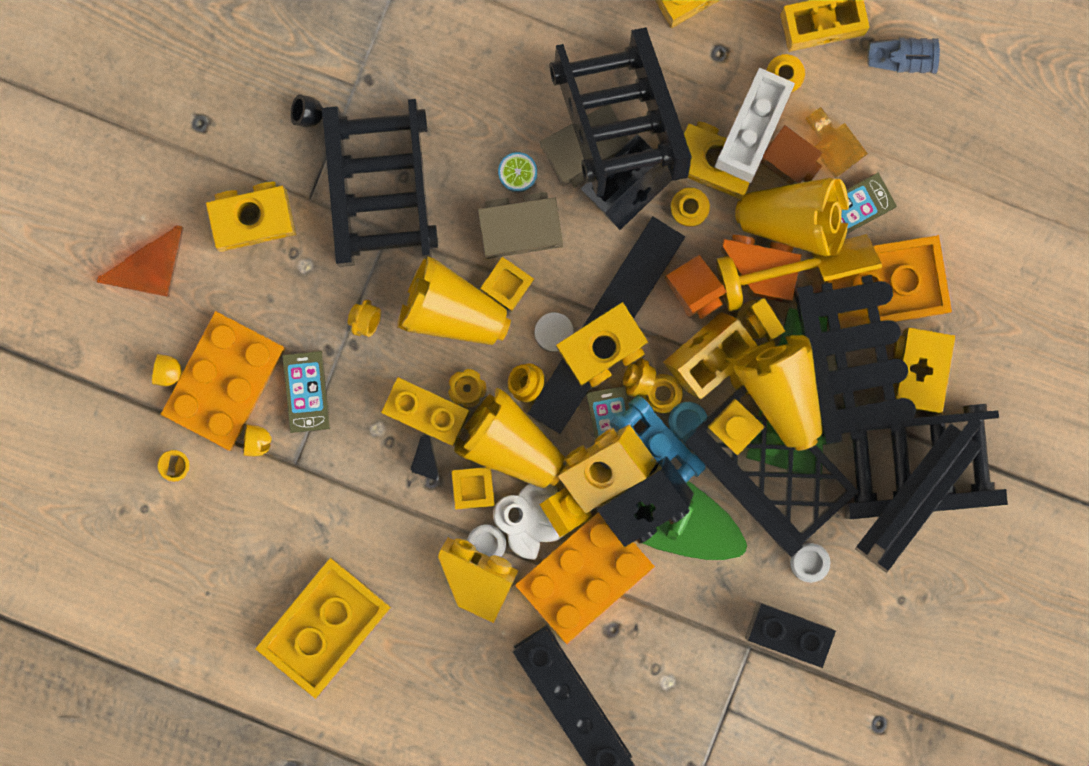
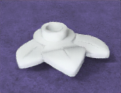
(532, 525)

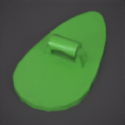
(703, 533)

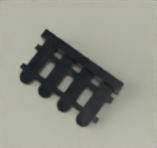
(838, 342)

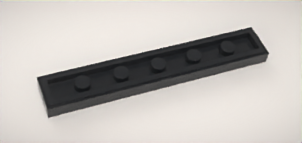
(632, 287)

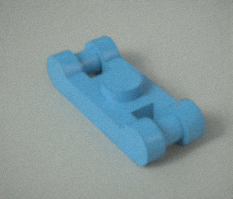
(658, 437)

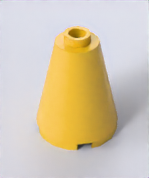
(798, 215)
(451, 307)
(784, 389)
(510, 442)

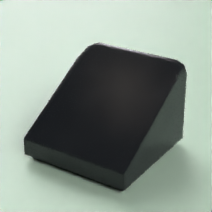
(425, 459)

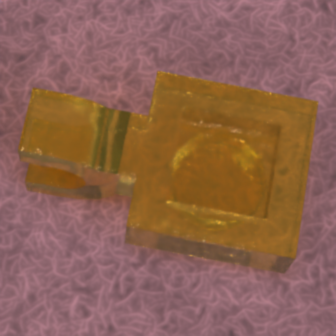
(838, 145)

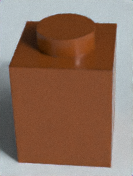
(792, 157)

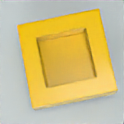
(507, 284)
(764, 321)
(736, 427)
(473, 488)
(564, 512)

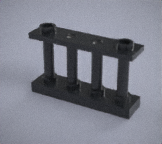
(648, 88)
(343, 167)
(982, 492)
(571, 700)

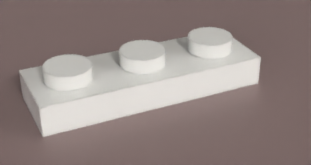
(754, 125)

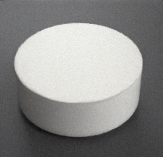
(551, 330)
(488, 540)
(810, 563)

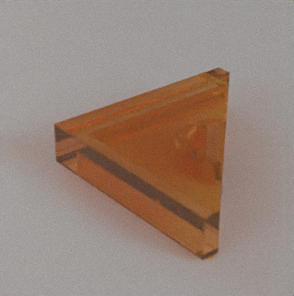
(149, 268)

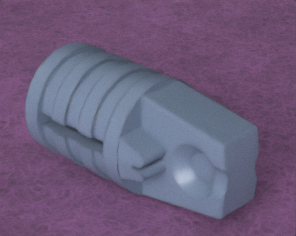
(892, 54)

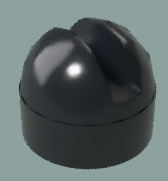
(306, 111)

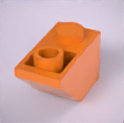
(754, 258)
(696, 288)

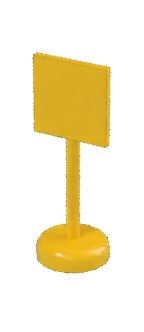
(854, 258)

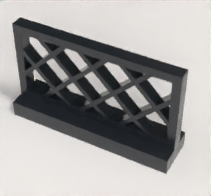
(920, 495)
(752, 496)

